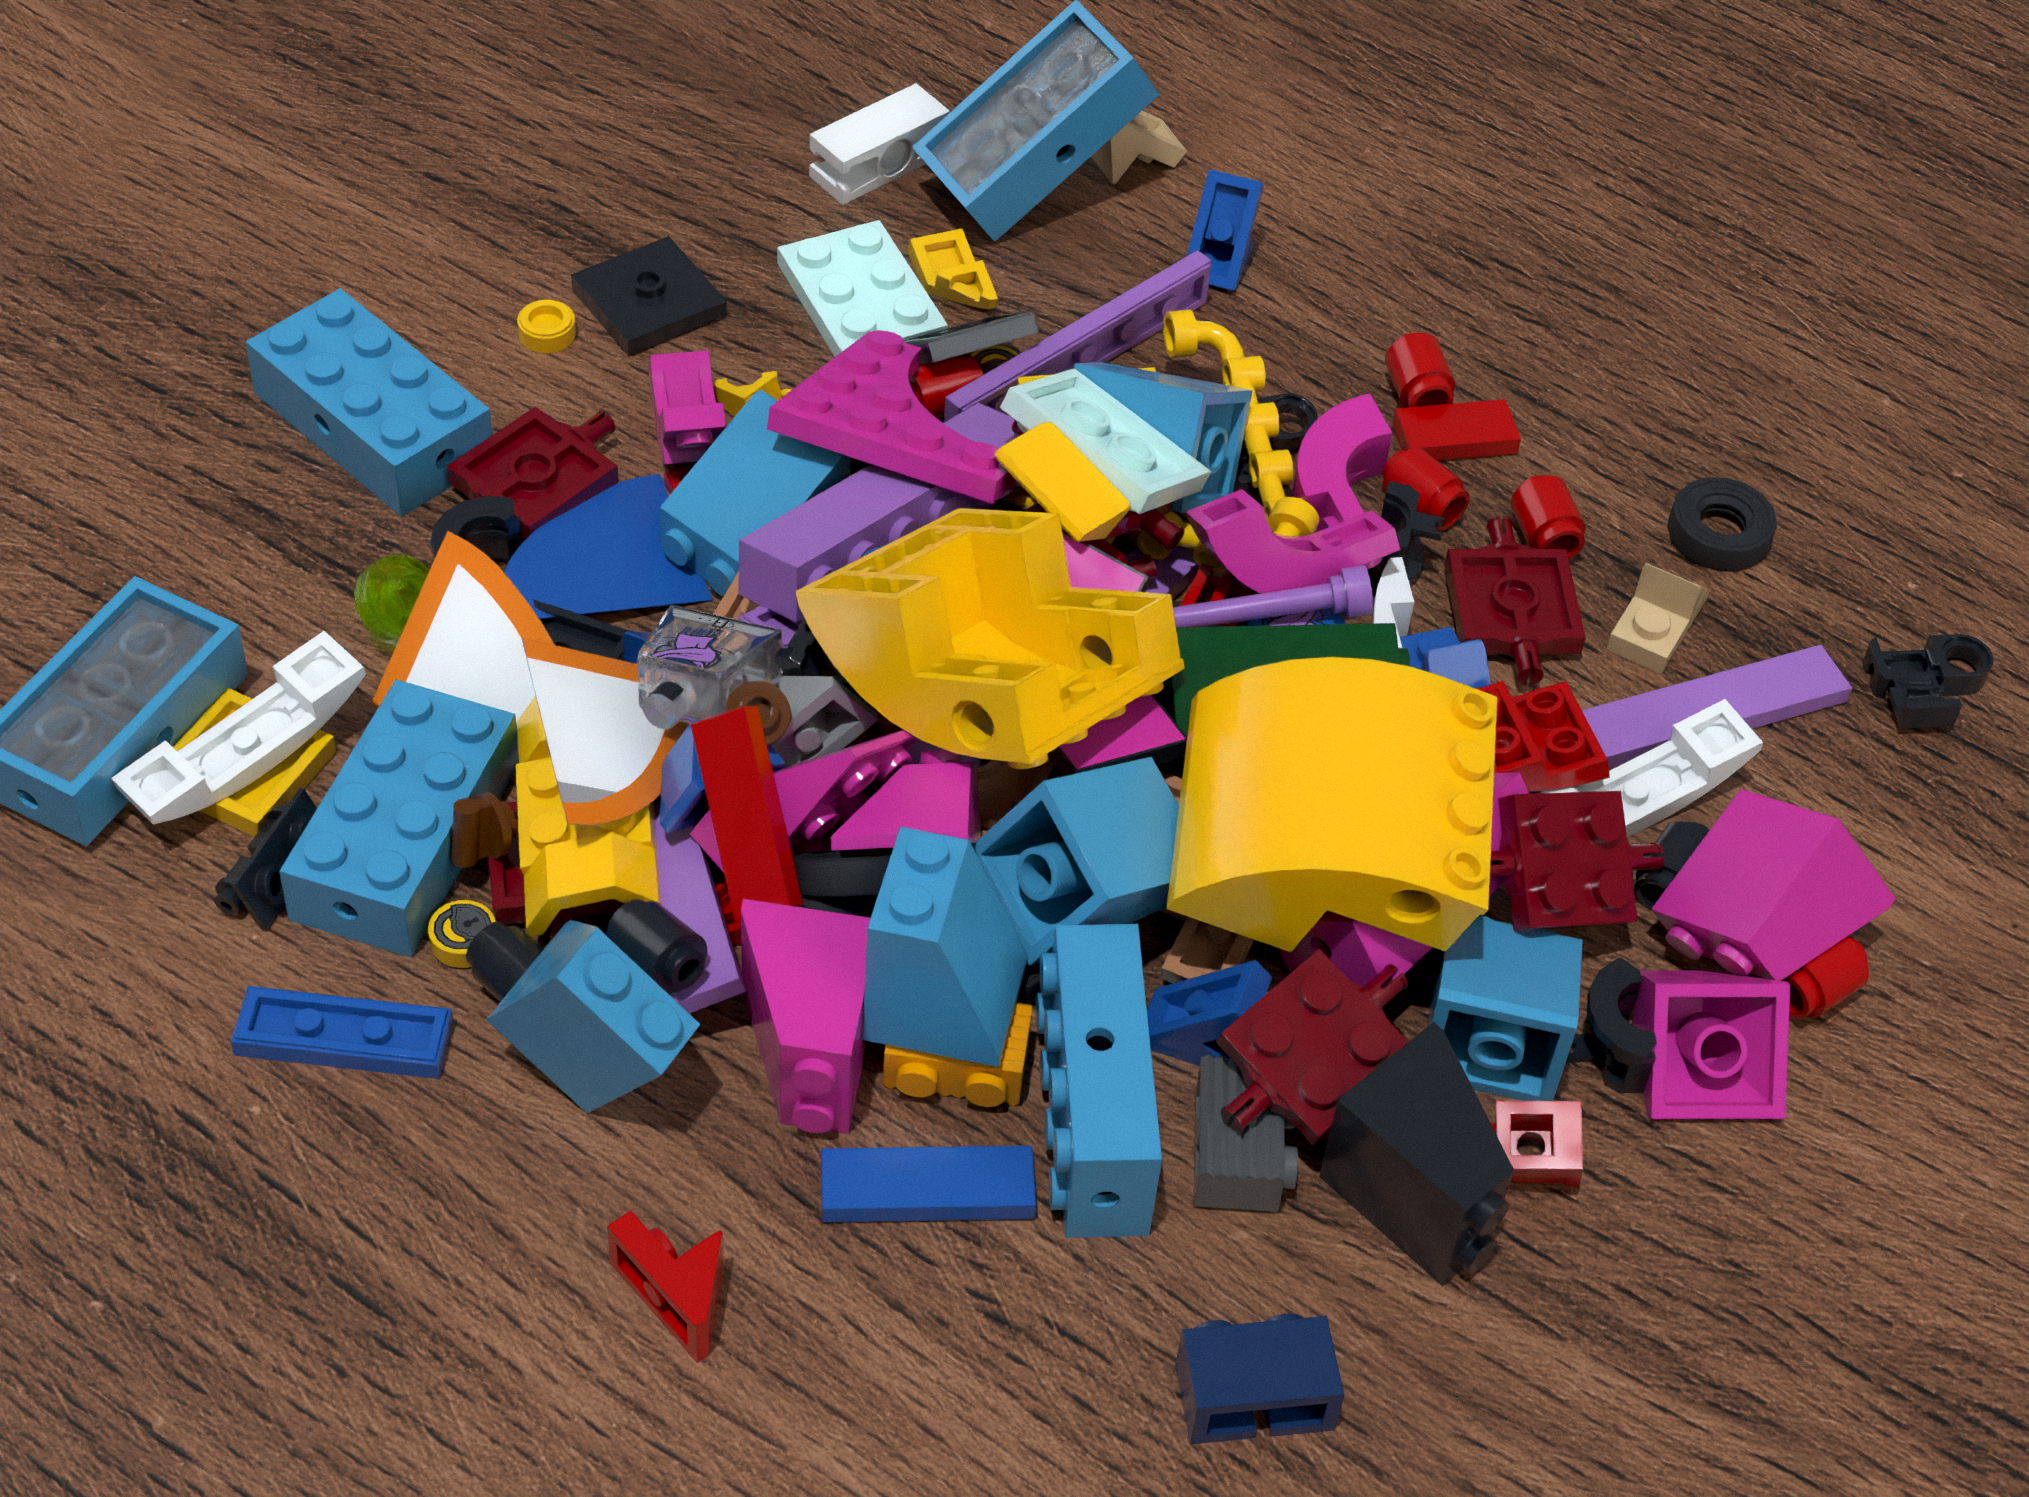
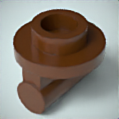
(772, 706)
(481, 829)

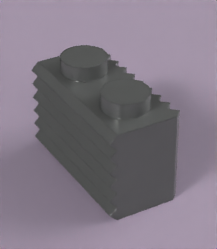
(1231, 1166)

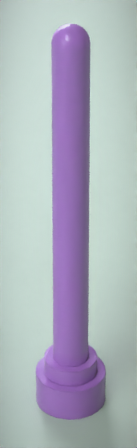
(1345, 593)

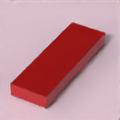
(746, 809)

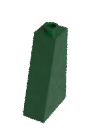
(1227, 650)

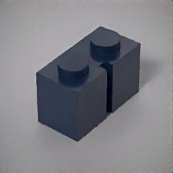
(1266, 1366)

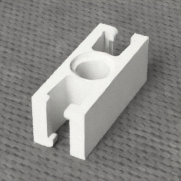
(874, 143)

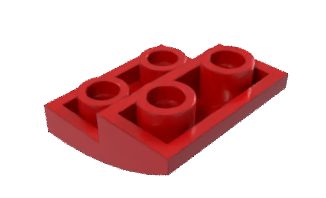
(1546, 738)

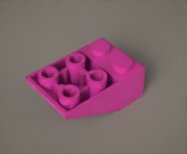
(825, 792)

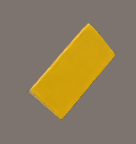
(1064, 482)

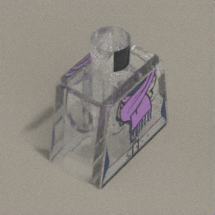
(697, 663)

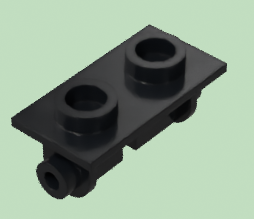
(255, 880)

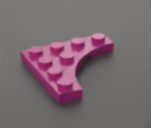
(869, 412)

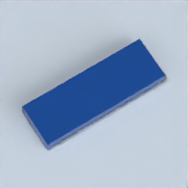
(342, 1032)
(927, 1183)

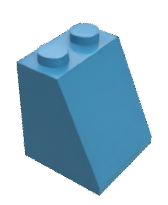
(1192, 413)
(738, 488)
(1083, 852)
(940, 954)
(1509, 1006)
(592, 1018)

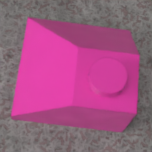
(927, 797)
(1716, 1044)

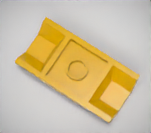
(570, 862)

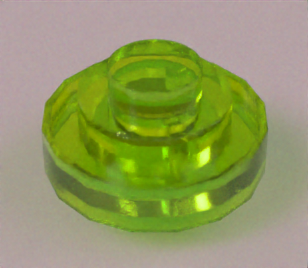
(388, 594)

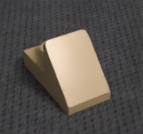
(1143, 138)
(1656, 618)

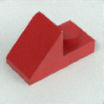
(675, 1288)

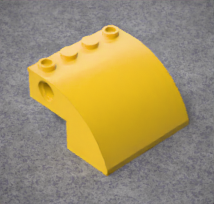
(984, 641)
(1339, 796)

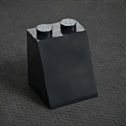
(1421, 1158)

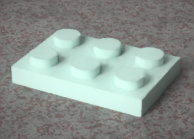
(858, 285)
(1116, 440)

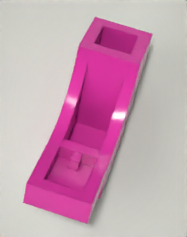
(684, 405)
(1336, 453)
(1243, 542)

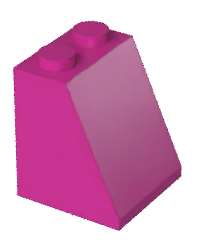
(1770, 889)
(807, 1008)

